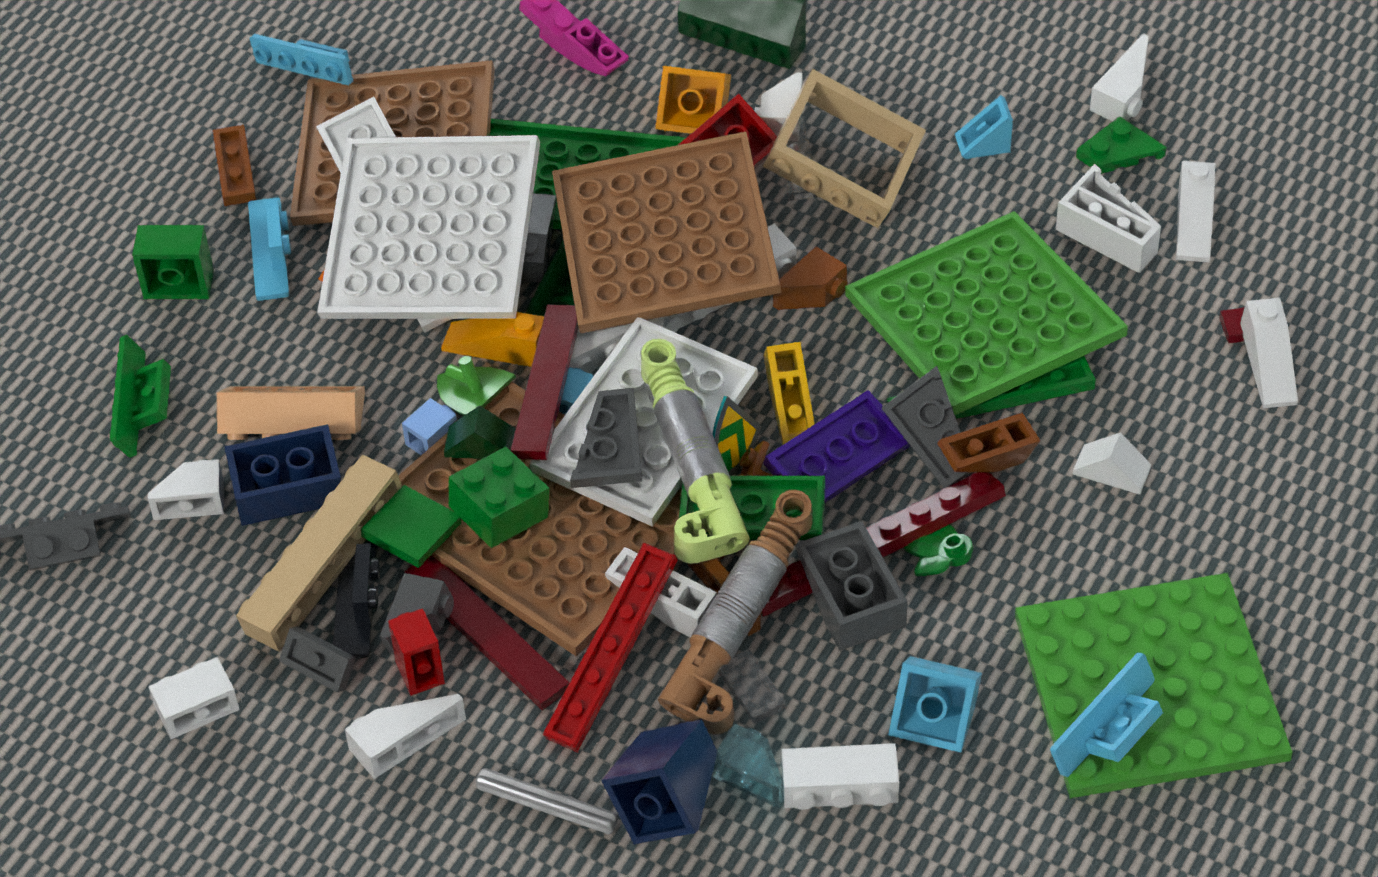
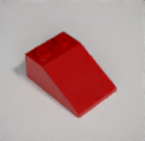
(737, 118)

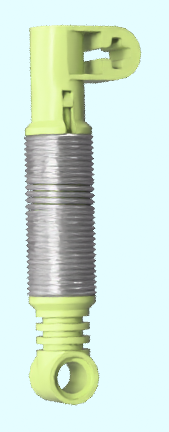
(695, 459)

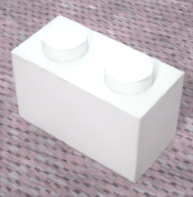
(194, 697)

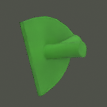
(470, 386)

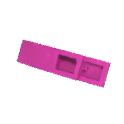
(574, 38)

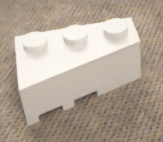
(1107, 222)

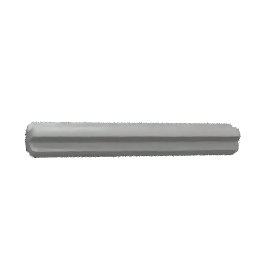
(546, 801)

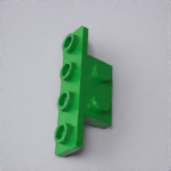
(139, 395)

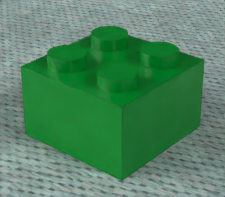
(173, 261)
(498, 497)

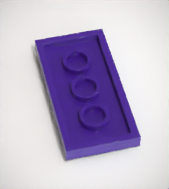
(841, 446)

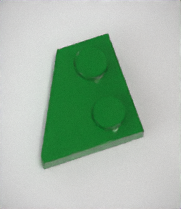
(1119, 146)

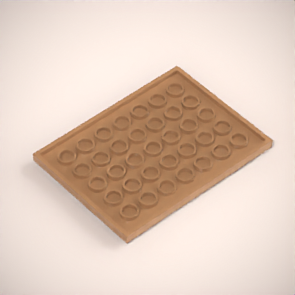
(556, 567)

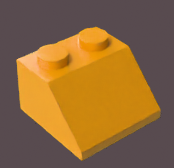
(690, 98)

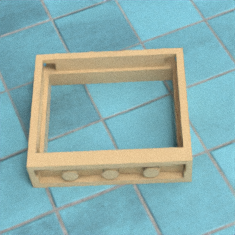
(861, 114)

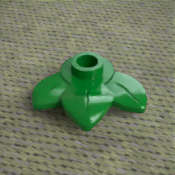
(940, 551)

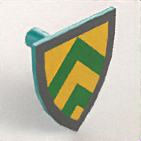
(734, 433)

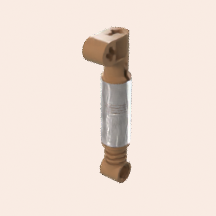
(733, 615)

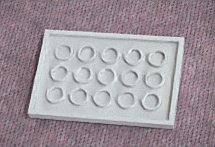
(704, 371)

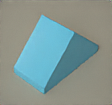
(987, 132)

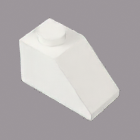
(778, 102)
(189, 491)

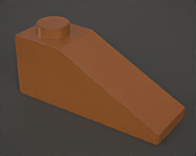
(991, 446)

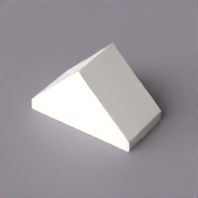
(1113, 463)

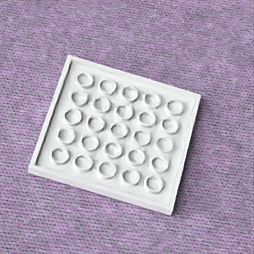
(430, 228)

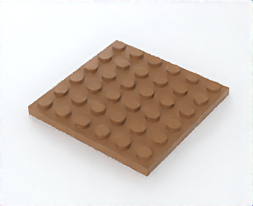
(415, 103)
(665, 232)

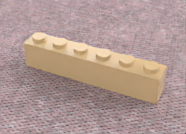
(317, 553)

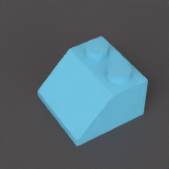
(934, 703)

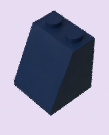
(663, 781)

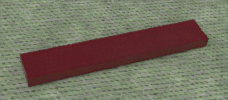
(546, 383)
(497, 639)

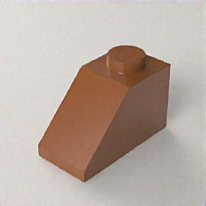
(812, 282)

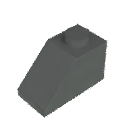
(418, 593)

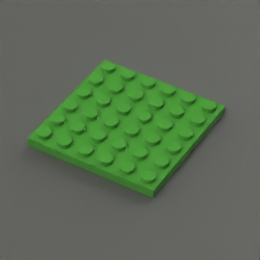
(986, 311)
(1204, 672)

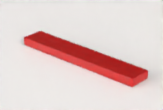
(610, 647)

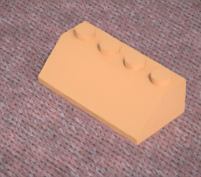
(289, 409)

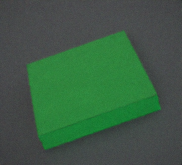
(411, 526)

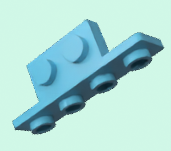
(303, 58)
(269, 248)
(1112, 720)

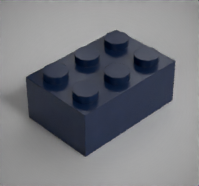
(283, 474)

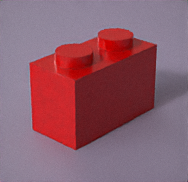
(416, 651)

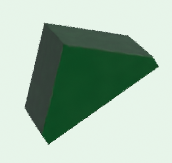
(478, 435)

